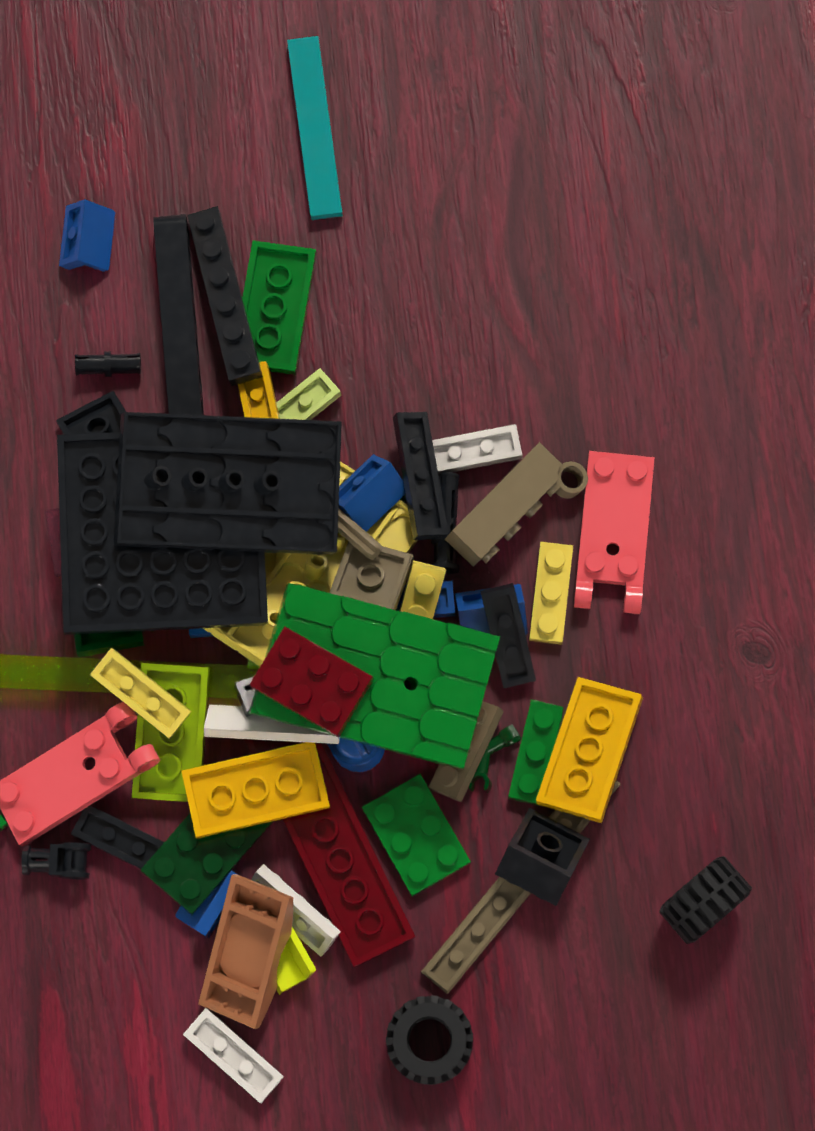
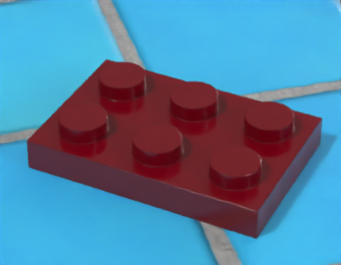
(311, 682)

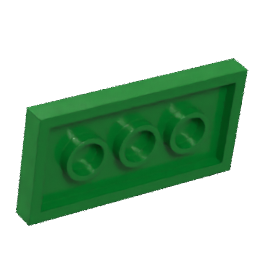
(278, 301)

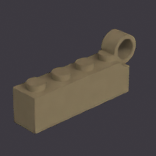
(511, 499)

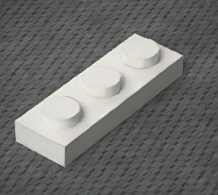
(477, 449)
(307, 921)
(233, 1055)

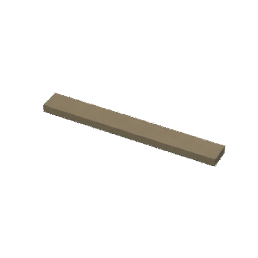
(485, 921)

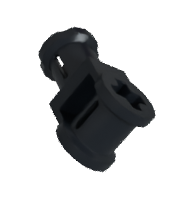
(63, 860)

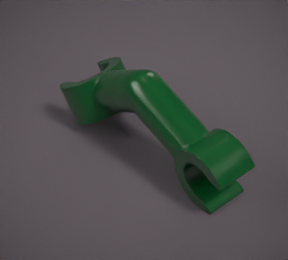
(505, 738)

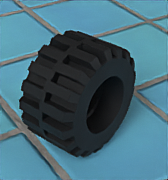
(705, 900)
(398, 1040)

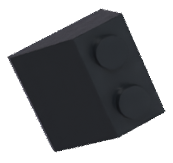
(542, 856)

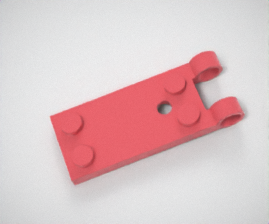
(617, 514)
(61, 786)

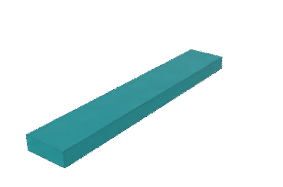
(314, 128)

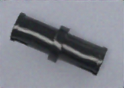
(108, 364)

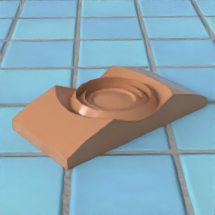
(247, 951)

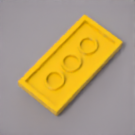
(589, 749)
(255, 789)

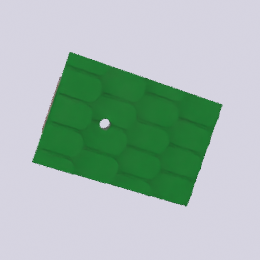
(423, 671)

